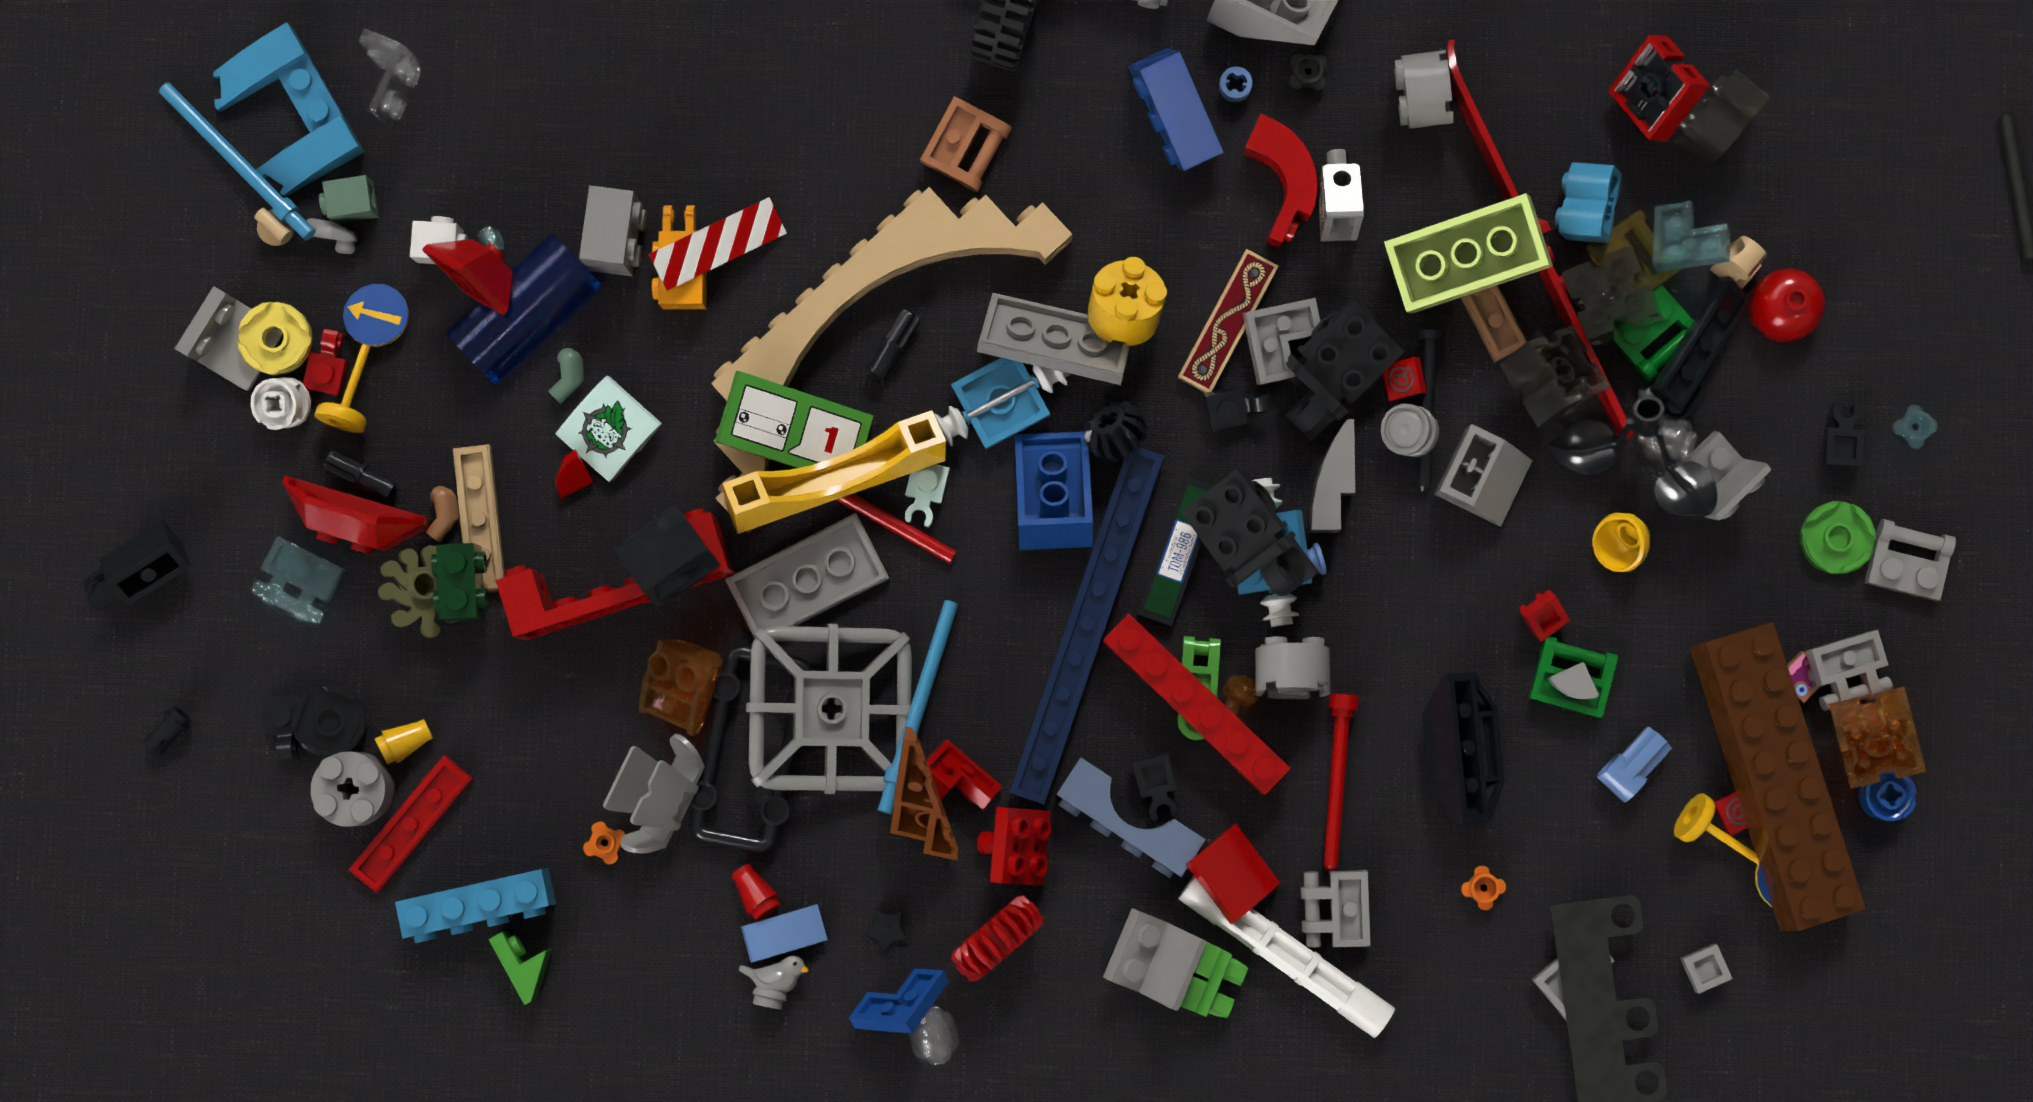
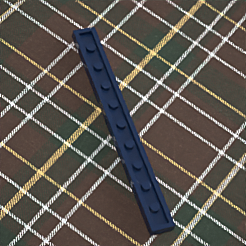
(1086, 625)

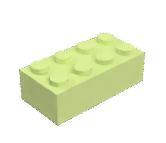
(1468, 253)

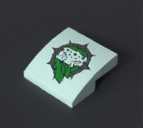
(608, 428)

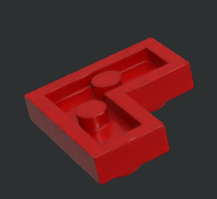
(954, 768)

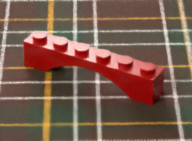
(1196, 704)

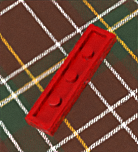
(411, 824)

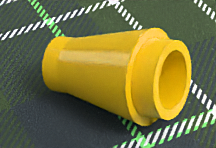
(403, 740)

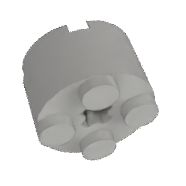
(1425, 88)
(1292, 668)
(356, 768)

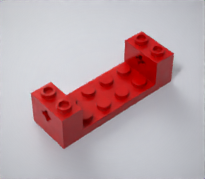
(535, 615)

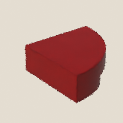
(572, 475)

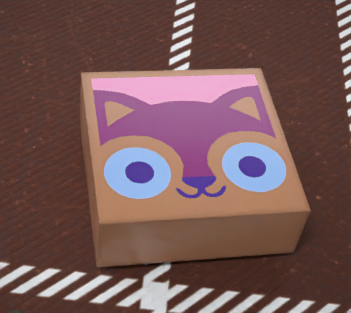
(1802, 676)

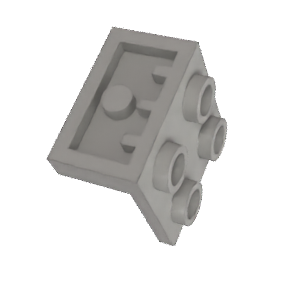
(214, 337)
(1731, 473)
(1155, 959)

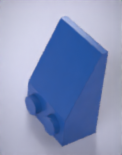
(1053, 491)

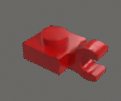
(326, 370)

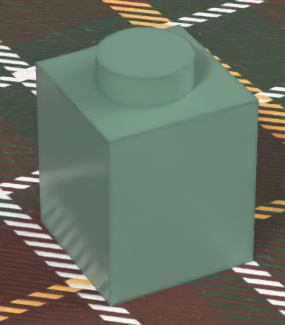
(349, 199)

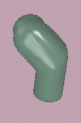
(571, 374)

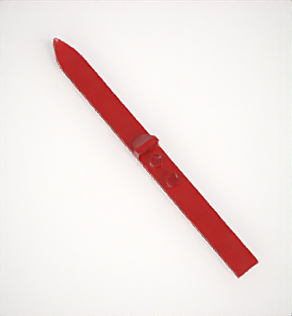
(1555, 285)

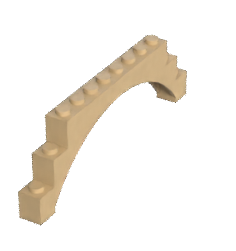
(914, 238)

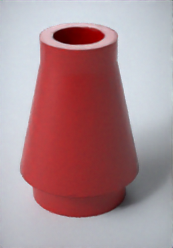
(757, 896)

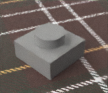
(1706, 968)

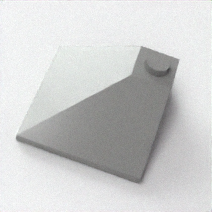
(1273, 19)

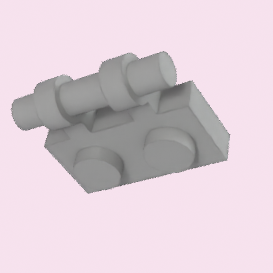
(1849, 658)
(1348, 904)

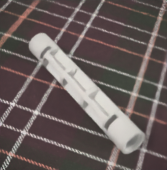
(1297, 961)

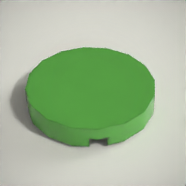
(1837, 537)

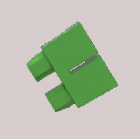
(1203, 994)

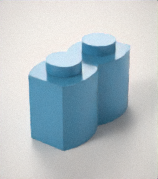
(1589, 202)

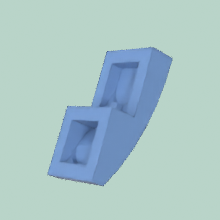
(784, 933)

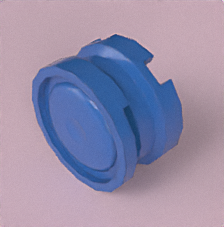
(1888, 799)

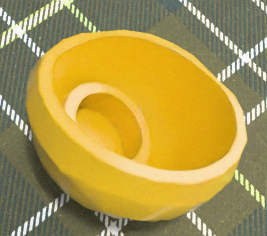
(1621, 542)

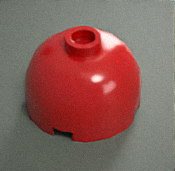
(1787, 305)

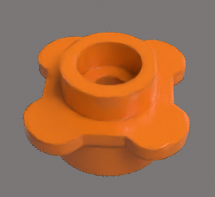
(594, 845)
(1494, 887)

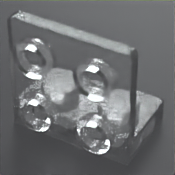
(400, 74)

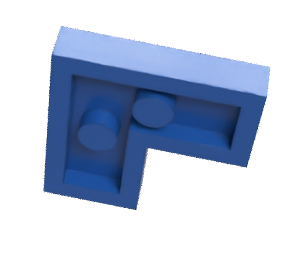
(902, 1010)

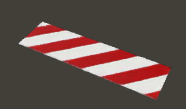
(717, 243)

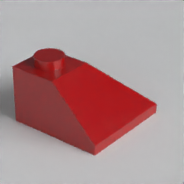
(475, 270)

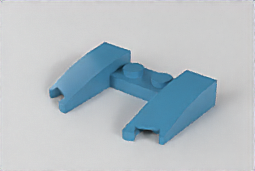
(330, 137)

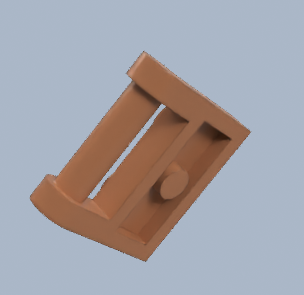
(954, 139)

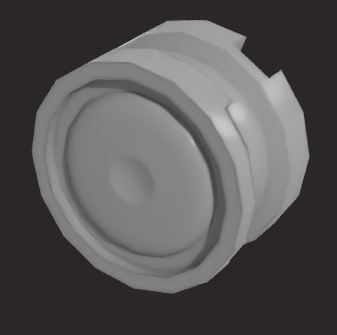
(1409, 430)

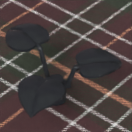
(1589, 447)

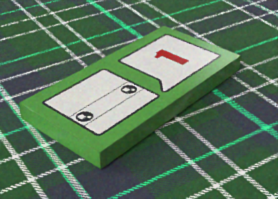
(788, 423)

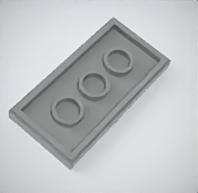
(1050, 339)
(808, 577)

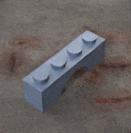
(1169, 845)

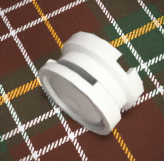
(280, 403)

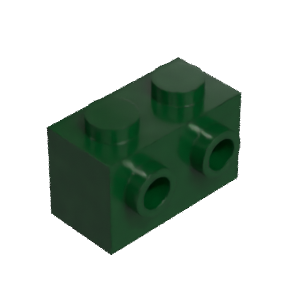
(460, 582)

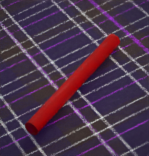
(898, 527)

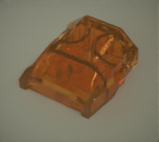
(679, 683)

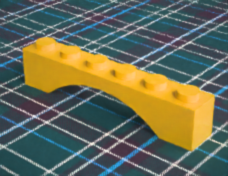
(779, 494)

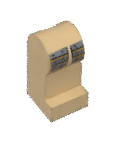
(1744, 261)

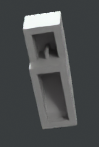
(1333, 480)

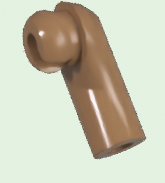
(446, 511)

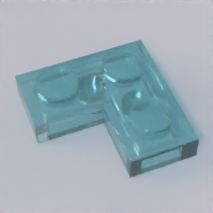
(1680, 245)

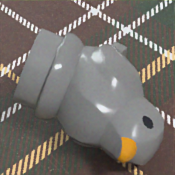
(775, 981)

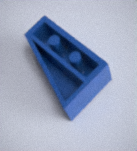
(1175, 109)

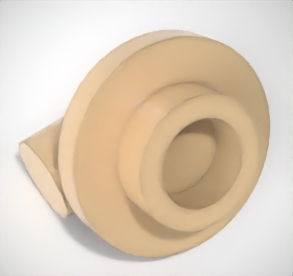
(271, 229)

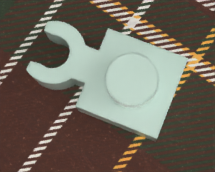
(926, 487)

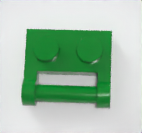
(1634, 340)
(1545, 692)

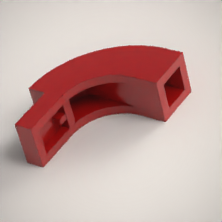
(1289, 158)

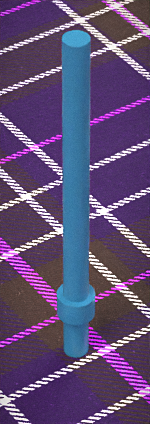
(282, 207)
(920, 698)

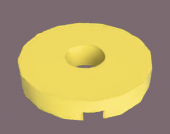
(290, 353)

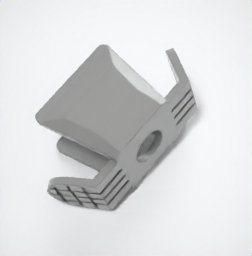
(655, 794)

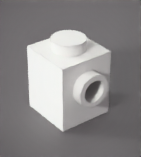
(437, 231)

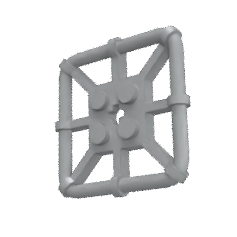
(812, 691)

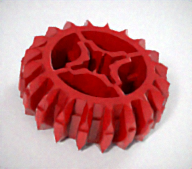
(997, 938)

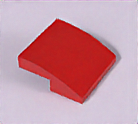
(1233, 873)

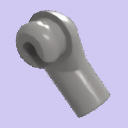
(327, 229)

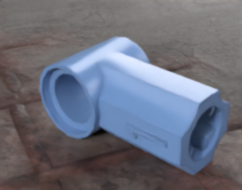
(1628, 771)

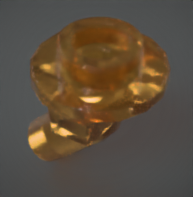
(1240, 691)

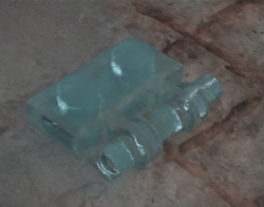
(302, 569)

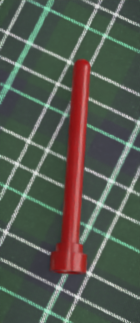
(1342, 708)

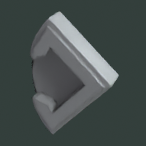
(1575, 682)

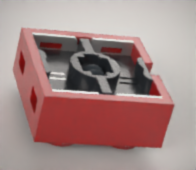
(1658, 88)

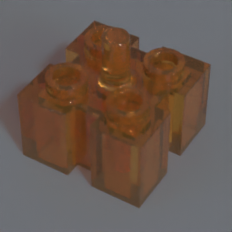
(1877, 737)

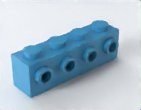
(475, 903)

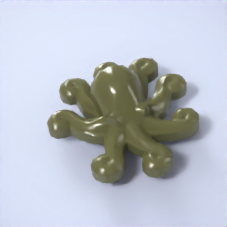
(416, 589)

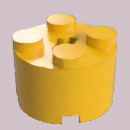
(1126, 302)

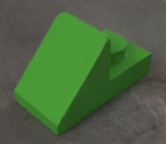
(525, 976)

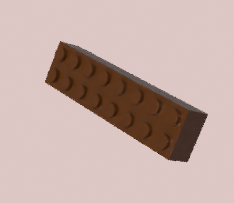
(1777, 778)

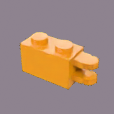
(690, 293)

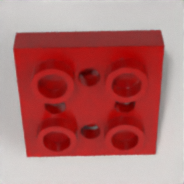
(1017, 846)

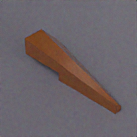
(917, 804)

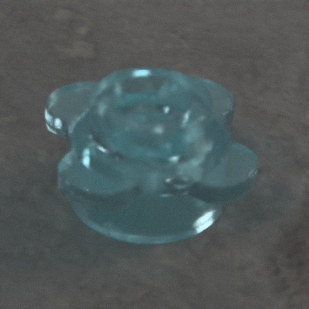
(1925, 424)

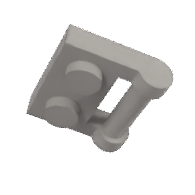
(1907, 572)

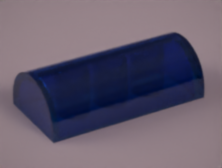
(543, 296)

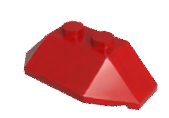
(352, 518)

